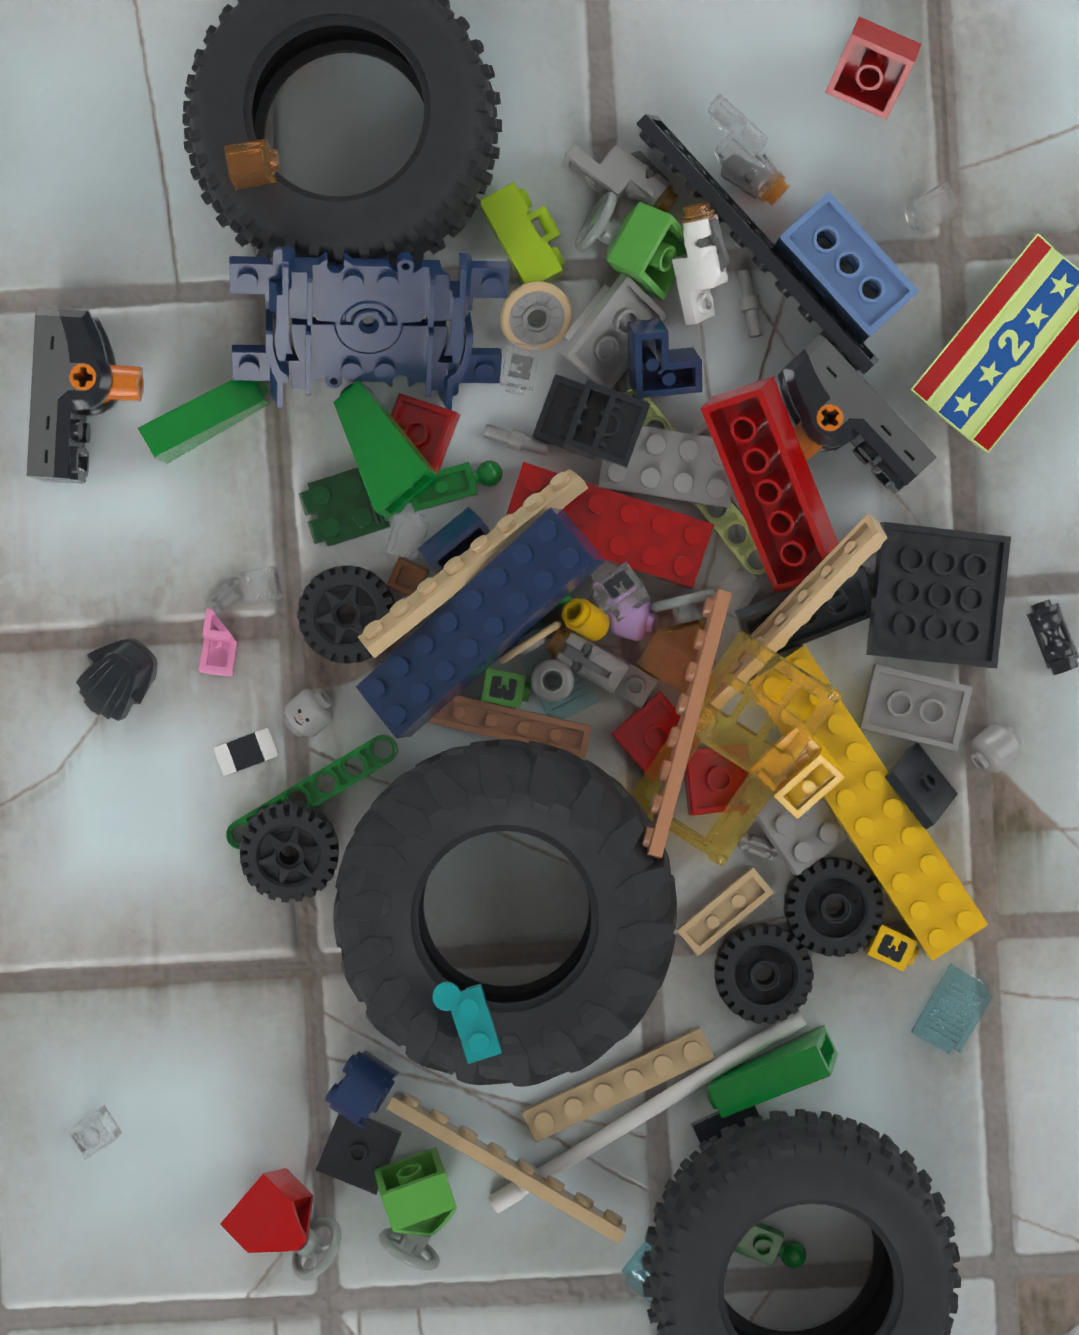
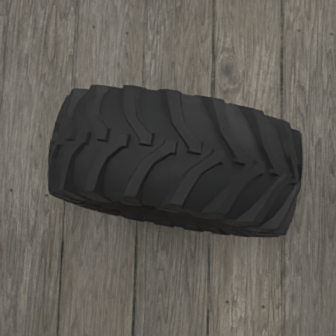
(543, 1024)

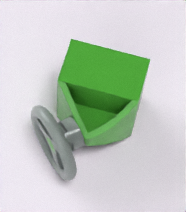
(638, 244)
(417, 1206)

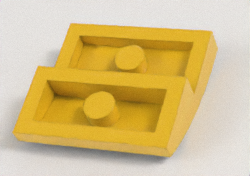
(809, 777)

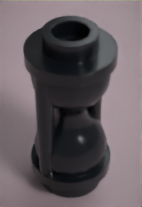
(1059, 652)

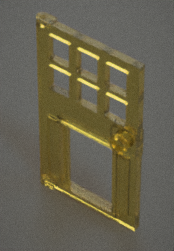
(742, 746)

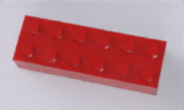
(771, 481)
(628, 529)

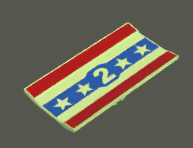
(1006, 347)

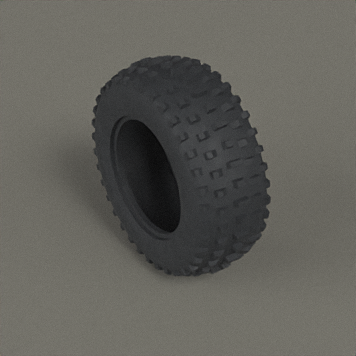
(413, 210)
(789, 1165)

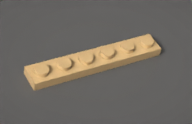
(617, 1084)

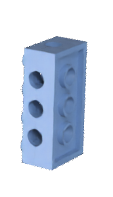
(849, 245)

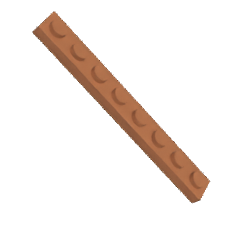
(689, 708)

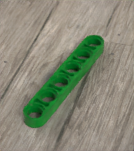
(337, 770)

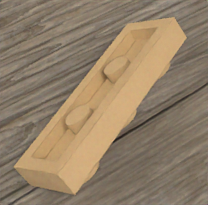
(725, 911)

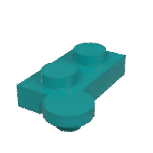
(471, 1019)

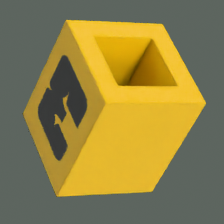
(892, 947)

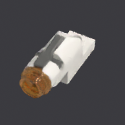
(703, 264)

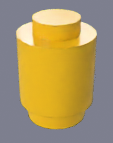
(585, 619)

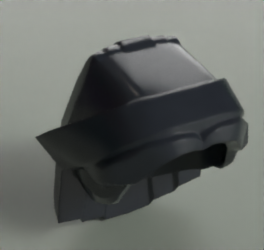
(117, 678)

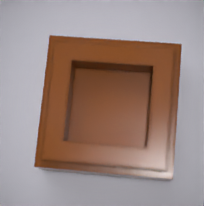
(406, 576)

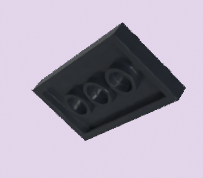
(847, 606)

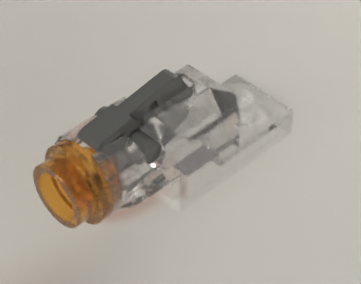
(740, 154)

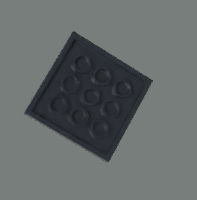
(938, 595)

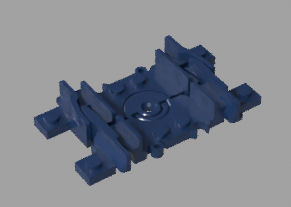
(342, 345)

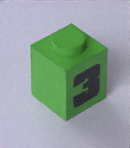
(505, 688)

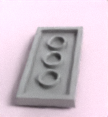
(672, 468)

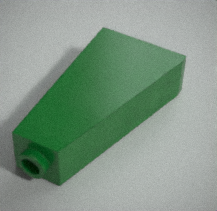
(203, 418)
(383, 452)
(774, 1072)

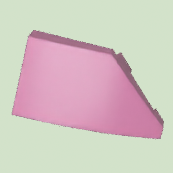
(218, 648)

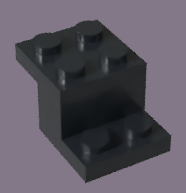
(591, 420)

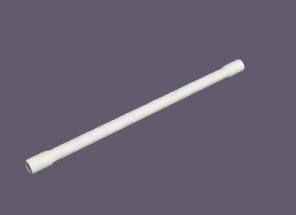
(777, 1031)

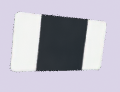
(245, 751)

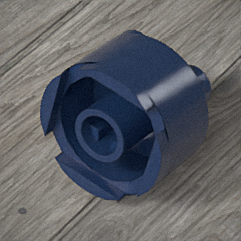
(362, 1089)

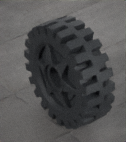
(321, 607)
(283, 875)
(837, 932)
(770, 998)

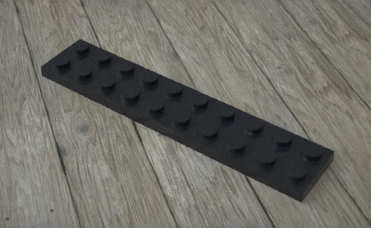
(747, 233)

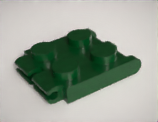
(340, 508)

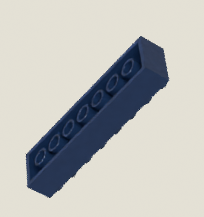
(480, 623)

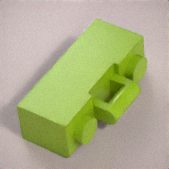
(512, 224)

